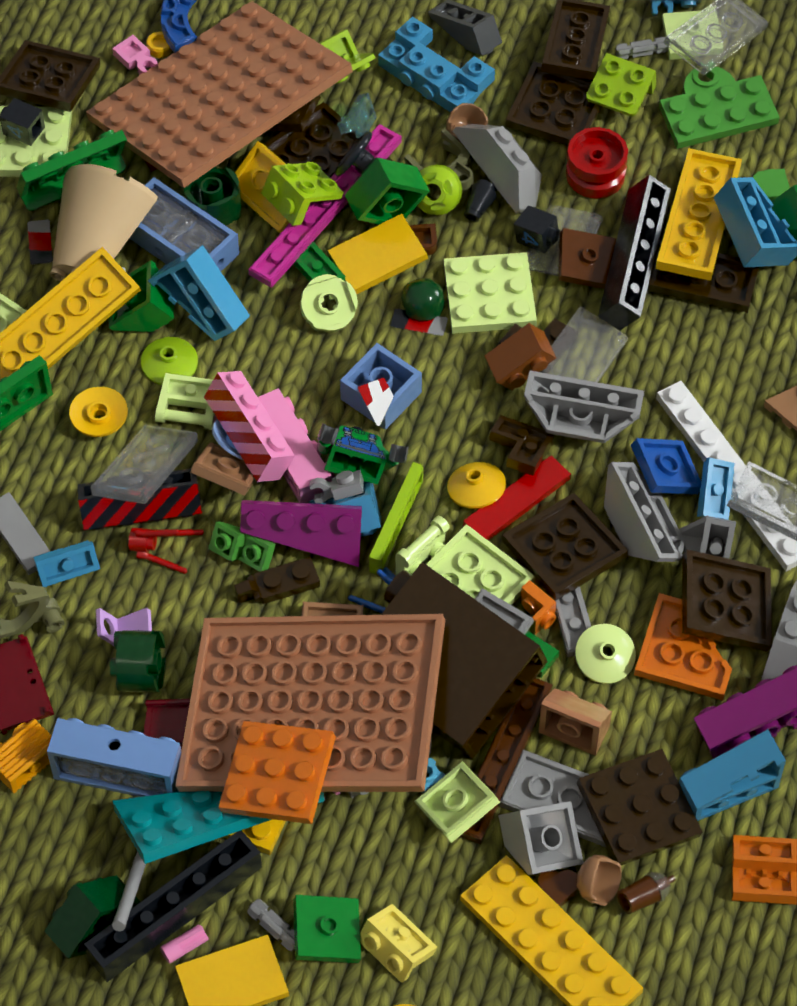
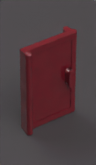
(21, 693)
(166, 718)

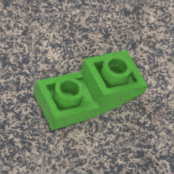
(235, 545)

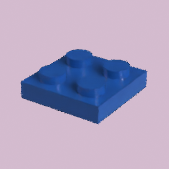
(666, 466)

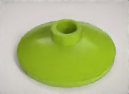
(155, 364)

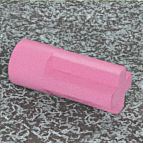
(184, 943)

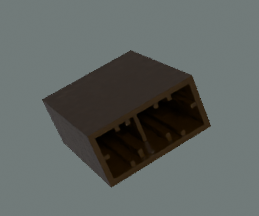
(482, 657)

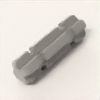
(641, 48)
(272, 923)

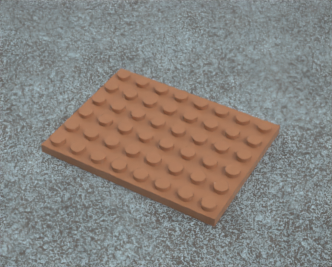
(219, 93)
(341, 674)

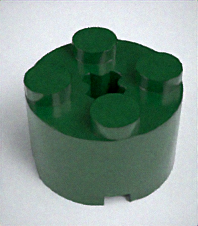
(217, 194)
(138, 661)

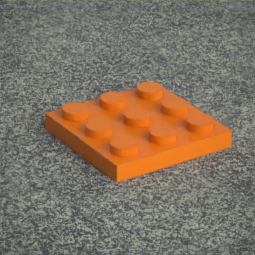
(277, 772)

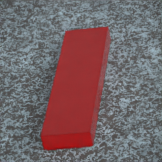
(519, 498)

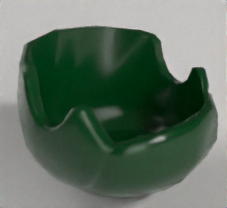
(423, 299)

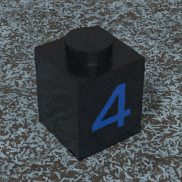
(22, 121)
(536, 229)

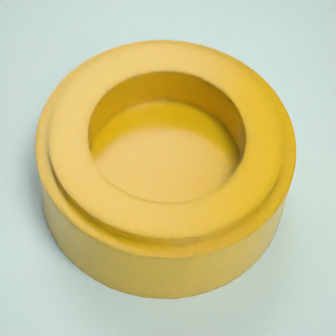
(157, 45)

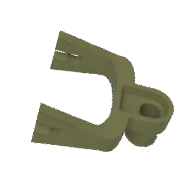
(459, 166)
(40, 609)

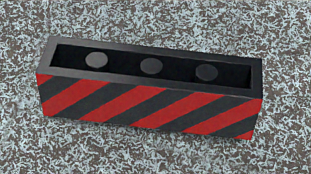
(174, 498)

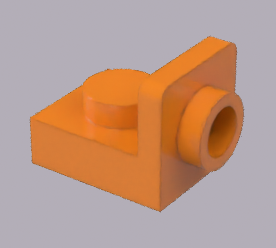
(539, 603)

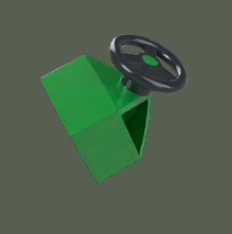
(383, 185)

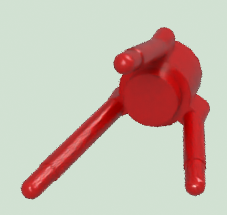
(144, 540)

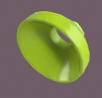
(450, 189)

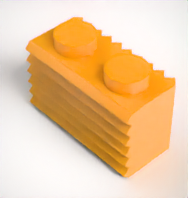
(24, 754)

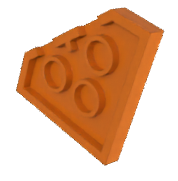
(678, 657)

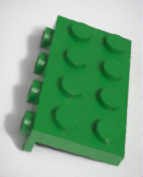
(44, 182)

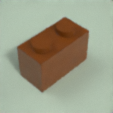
(519, 354)

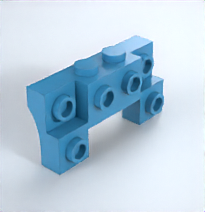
(431, 73)

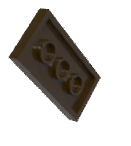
(575, 39)
(729, 287)

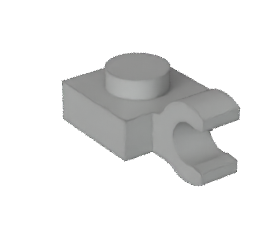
(342, 486)

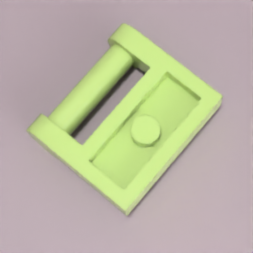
(186, 392)
(424, 547)

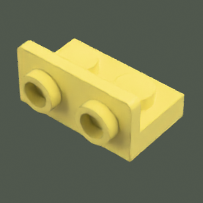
(396, 942)

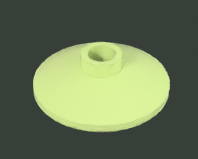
(595, 663)

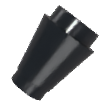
(480, 198)

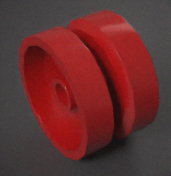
(596, 162)

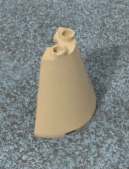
(96, 213)

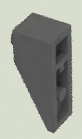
(468, 26)

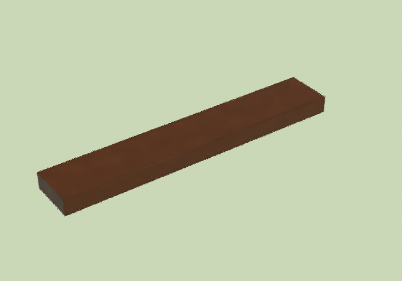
(506, 750)

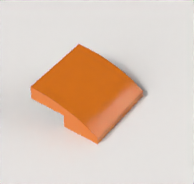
(764, 869)

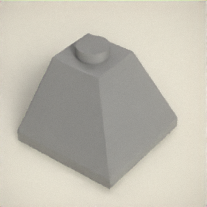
(542, 837)

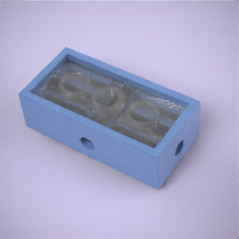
(179, 226)
(113, 758)

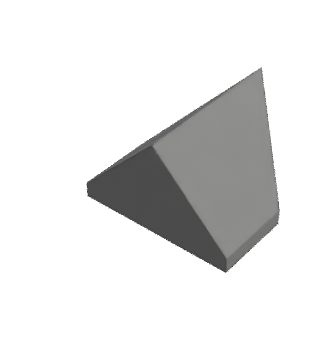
(709, 536)

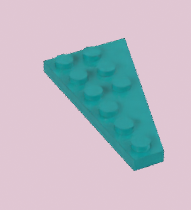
(178, 821)

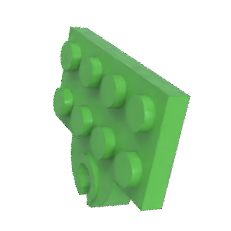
(717, 108)

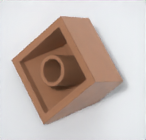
(574, 720)

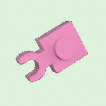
(134, 54)

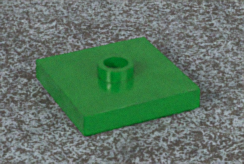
(327, 929)

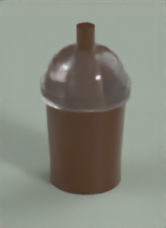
(645, 892)

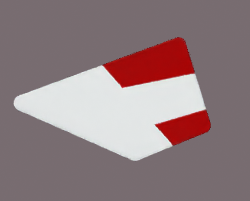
(377, 398)

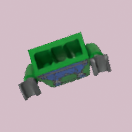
(358, 450)

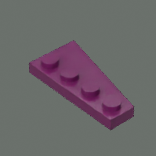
(310, 527)

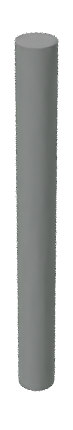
(129, 893)

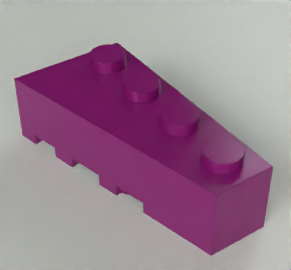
(745, 715)

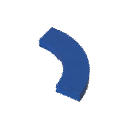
(176, 24)

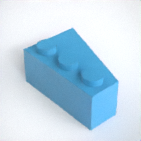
(753, 226)
(203, 292)
(734, 776)

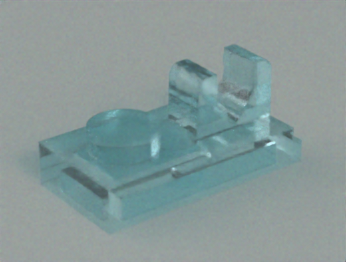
(359, 117)

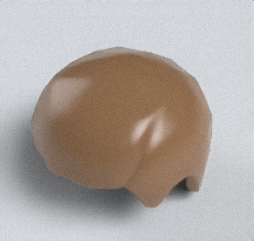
(465, 115)
(599, 879)

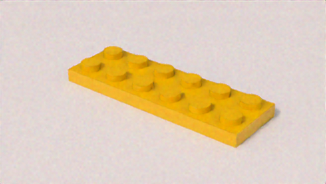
(695, 221)
(67, 313)
(548, 939)

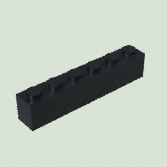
(634, 253)
(174, 905)

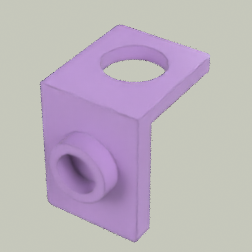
(135, 621)

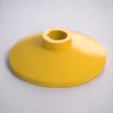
(98, 402)
(476, 485)

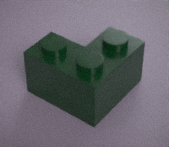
(85, 913)

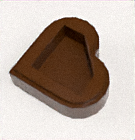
(427, 236)
(559, 885)

